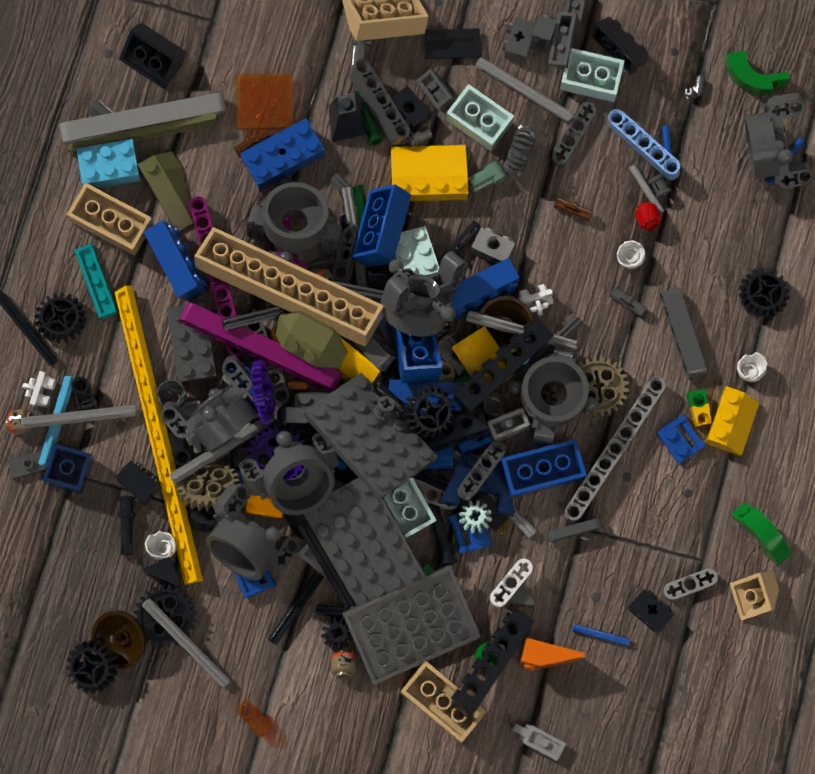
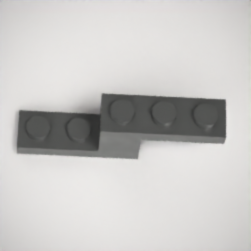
(566, 32)

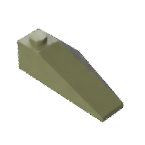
(168, 185)

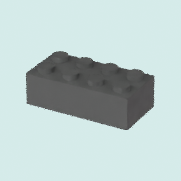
(191, 350)

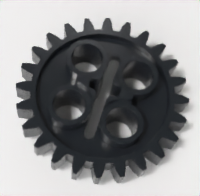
(181, 609)

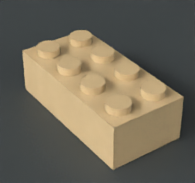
(109, 218)
(432, 695)

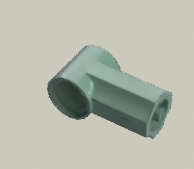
(492, 174)

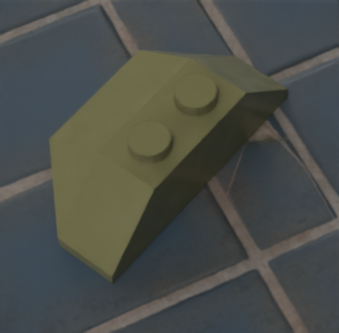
(310, 340)

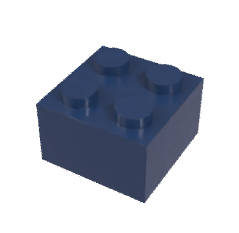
(68, 469)

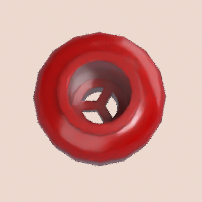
(648, 216)

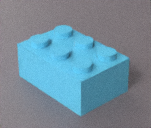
(108, 164)

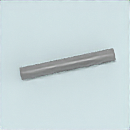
(645, 187)

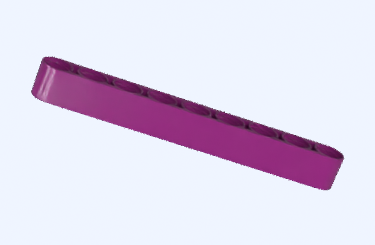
(216, 286)
(258, 347)

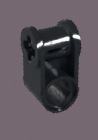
(84, 399)

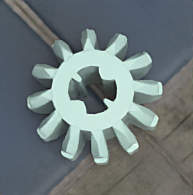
(481, 519)

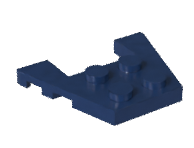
(493, 485)

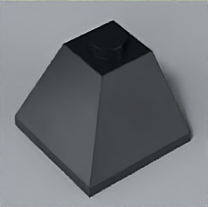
(347, 117)

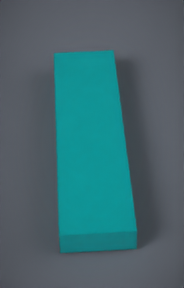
(96, 281)

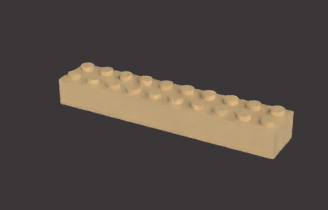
(288, 286)

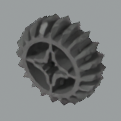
(520, 150)

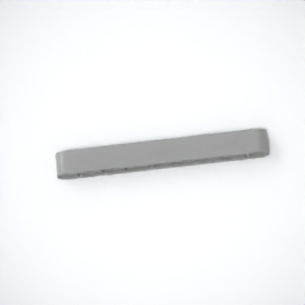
(140, 117)
(627, 424)

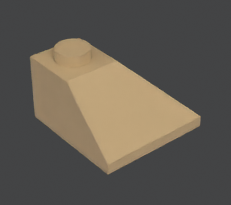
(755, 594)

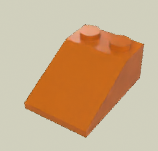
(544, 655)

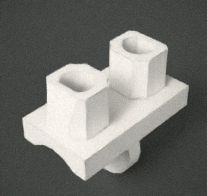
(537, 301)
(38, 399)

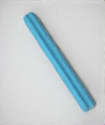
(53, 431)

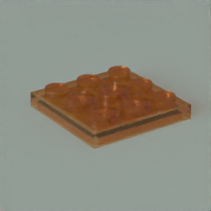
(264, 101)

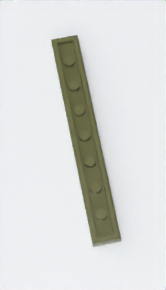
(151, 131)

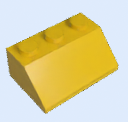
(476, 350)
(355, 364)
(732, 421)

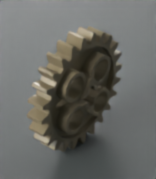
(614, 385)
(193, 487)

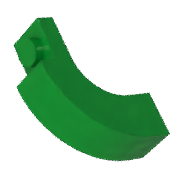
(748, 79)
(764, 532)

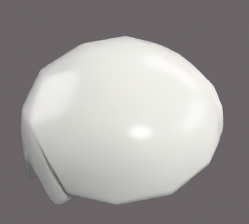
(631, 254)
(752, 367)
(160, 545)

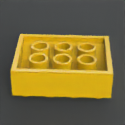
(431, 172)

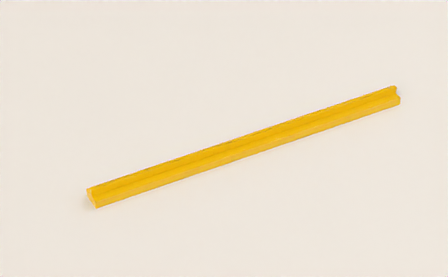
(158, 434)

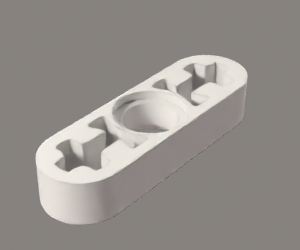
(524, 575)

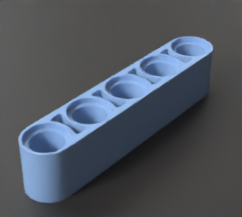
(642, 136)

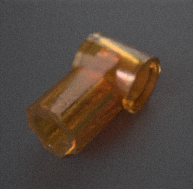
(256, 720)

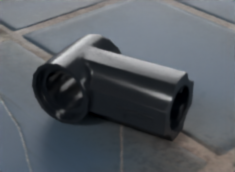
(179, 448)

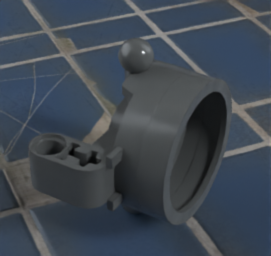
(769, 144)
(301, 201)
(421, 302)
(558, 369)
(220, 414)
(298, 494)
(243, 543)

